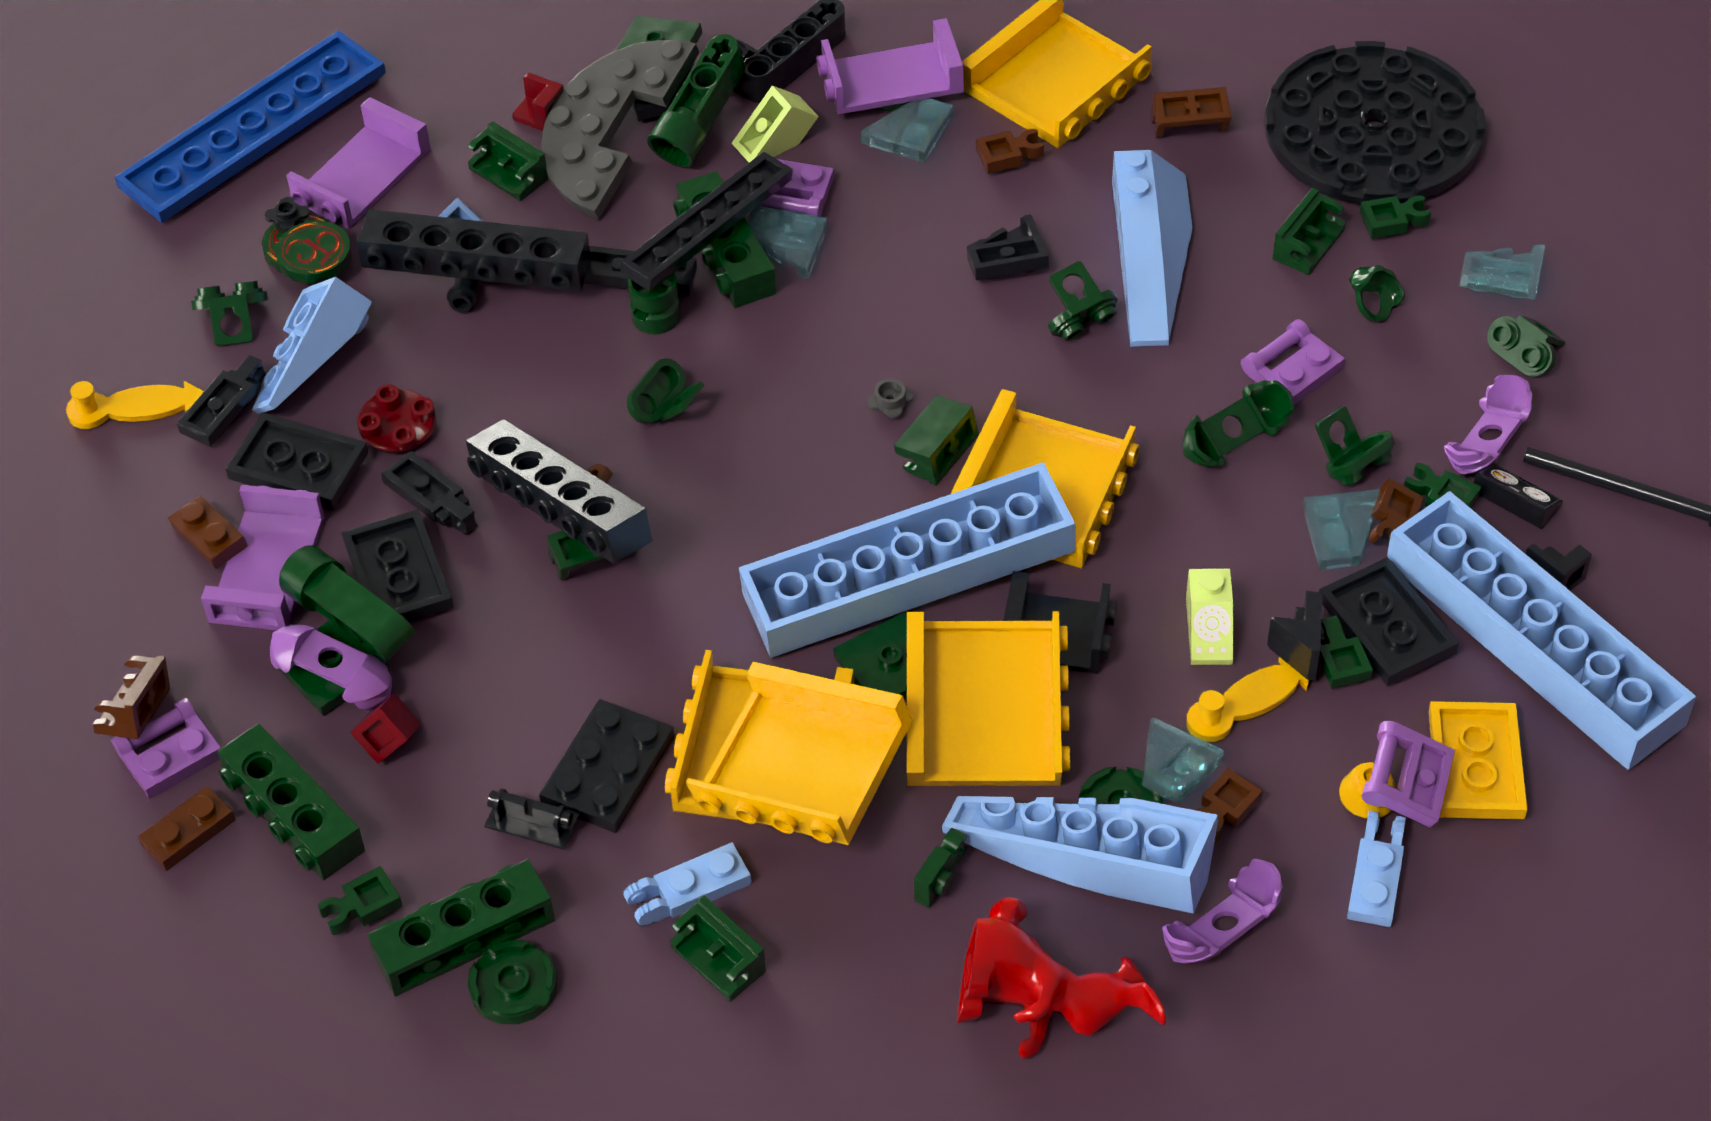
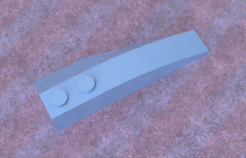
(1153, 241)
(1118, 850)

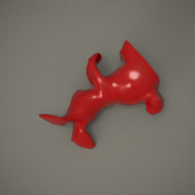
(1013, 969)

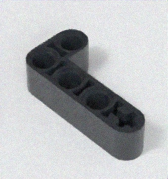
(791, 50)

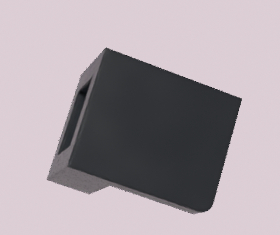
(1566, 569)

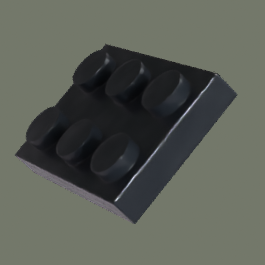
(297, 458)
(399, 565)
(1389, 620)
(607, 765)

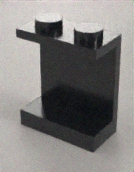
(1084, 621)

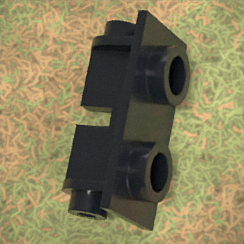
(530, 819)

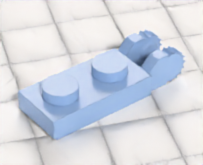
(1377, 874)
(681, 886)

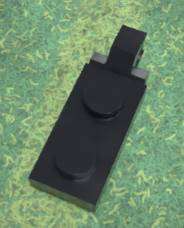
(222, 402)
(430, 492)

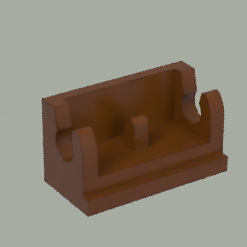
(1190, 109)
(136, 699)

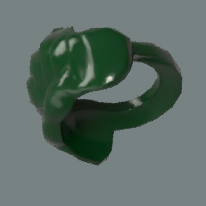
(1377, 280)

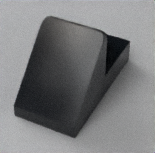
(1299, 638)

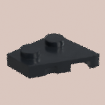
(1008, 252)

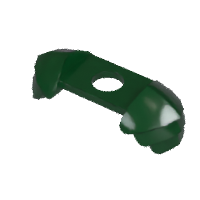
(1262, 409)

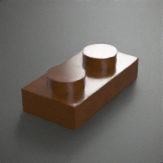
(207, 531)
(186, 828)

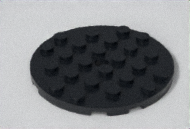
(1322, 110)

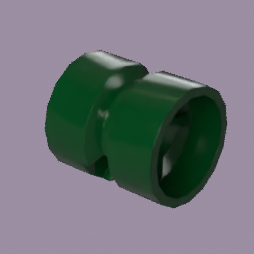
(656, 309)

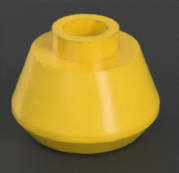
(1352, 788)

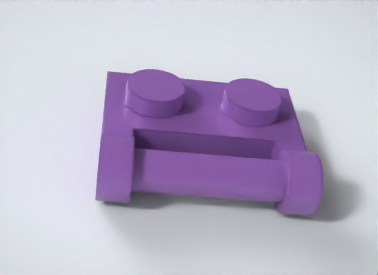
(806, 190)
(1301, 371)
(172, 758)
(1421, 778)

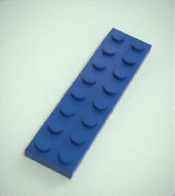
(249, 126)

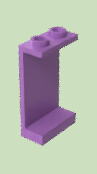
(893, 74)
(364, 166)
(274, 528)

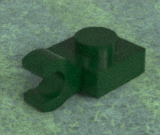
(1342, 658)

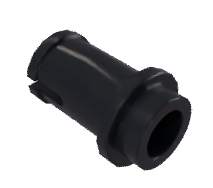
(462, 294)

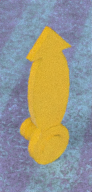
(143, 403)
(1246, 699)

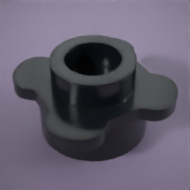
(287, 214)

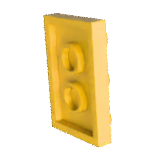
(1487, 759)

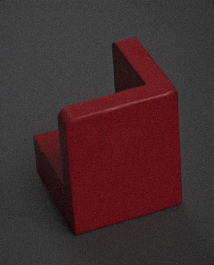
(538, 101)
(386, 728)

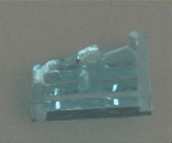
(910, 129)
(789, 236)
(1503, 272)
(1340, 526)
(1177, 761)

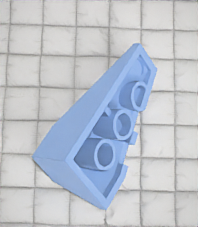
(317, 328)

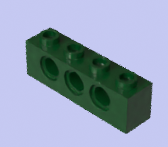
(736, 256)
(260, 755)
(449, 946)

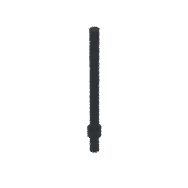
(1618, 484)

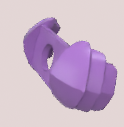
(1505, 409)
(362, 675)
(1253, 898)

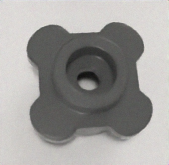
(890, 397)

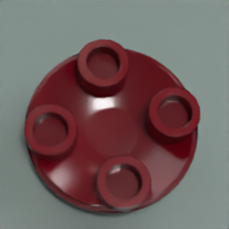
(396, 419)

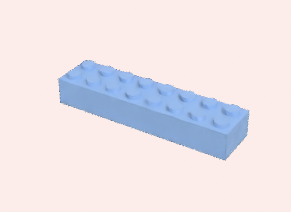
(907, 559)
(1540, 630)

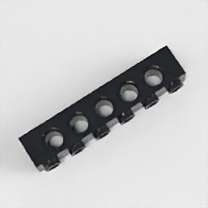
(474, 250)
(559, 491)

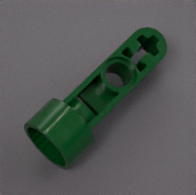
(693, 111)
(323, 586)

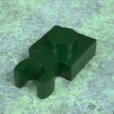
(1391, 217)
(1435, 487)
(936, 873)
(365, 898)

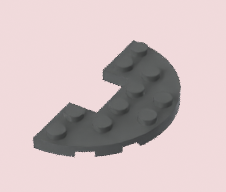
(594, 108)

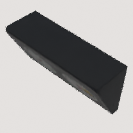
(1517, 495)

